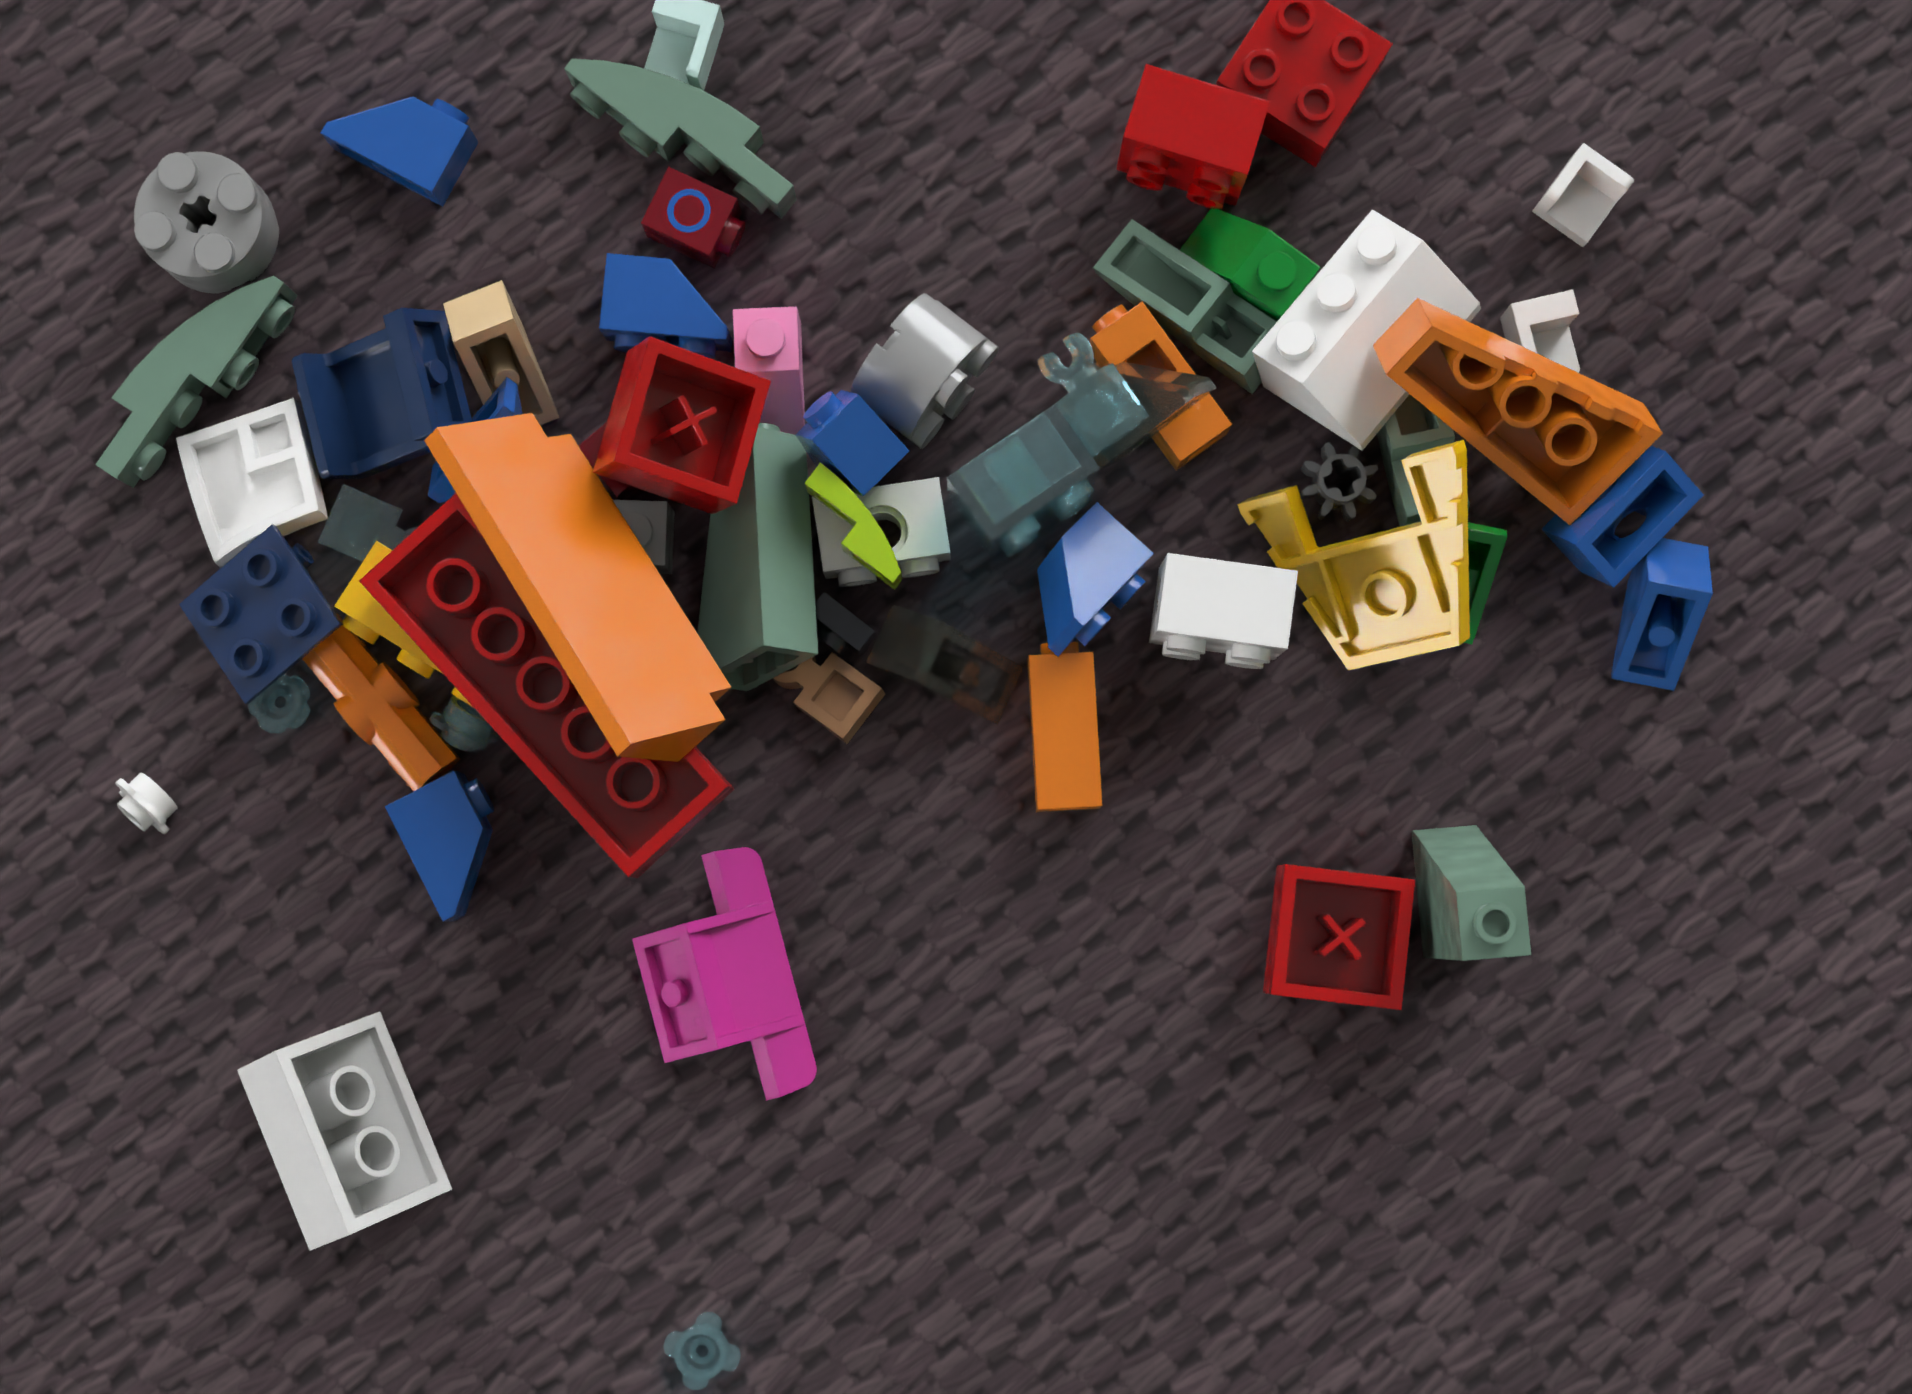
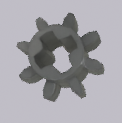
(1332, 498)

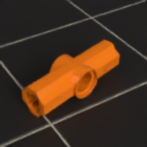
(381, 708)

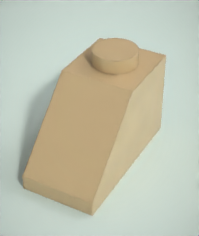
(497, 347)

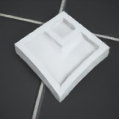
(252, 476)

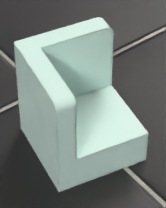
(685, 39)

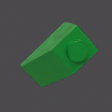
(1253, 260)

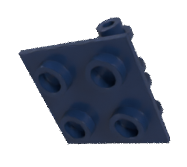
(261, 613)

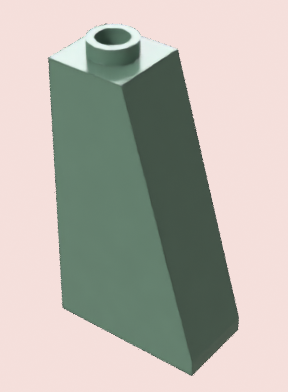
(760, 568)
(1467, 897)

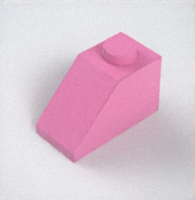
(771, 347)

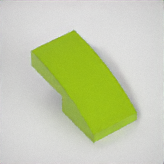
(866, 540)

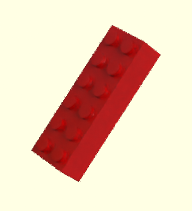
(480, 635)

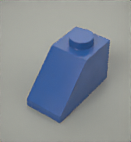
(408, 143)
(850, 440)
(1662, 613)
(446, 838)

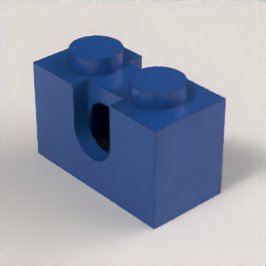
(1650, 487)

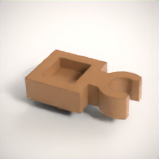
(833, 694)

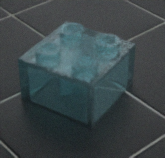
(1024, 482)

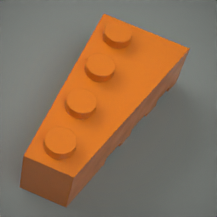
(1522, 411)

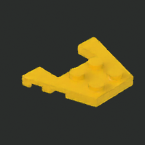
(1388, 589)

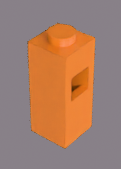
(1139, 339)
(1064, 730)

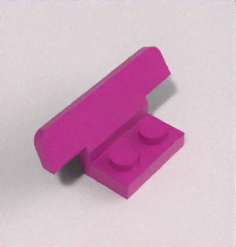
(729, 978)

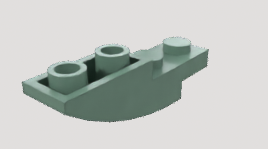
(666, 113)
(207, 349)

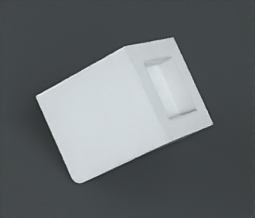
(1583, 194)
(1544, 326)

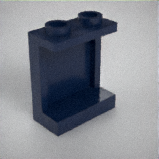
(381, 395)

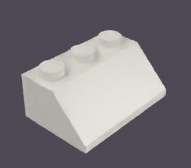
(1323, 344)
(344, 1130)

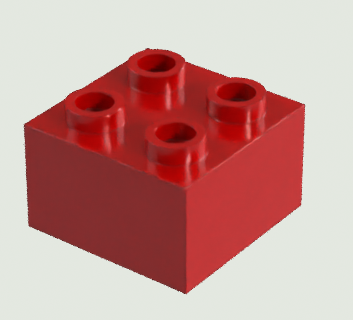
(1309, 67)
(1191, 137)
(682, 426)
(1339, 936)

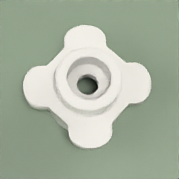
(145, 803)

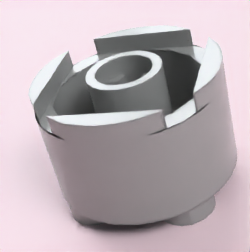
(195, 188)
(923, 369)

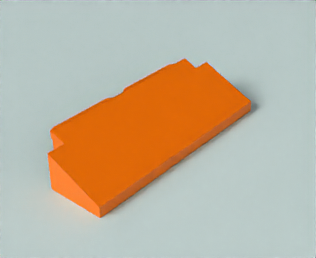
(586, 584)

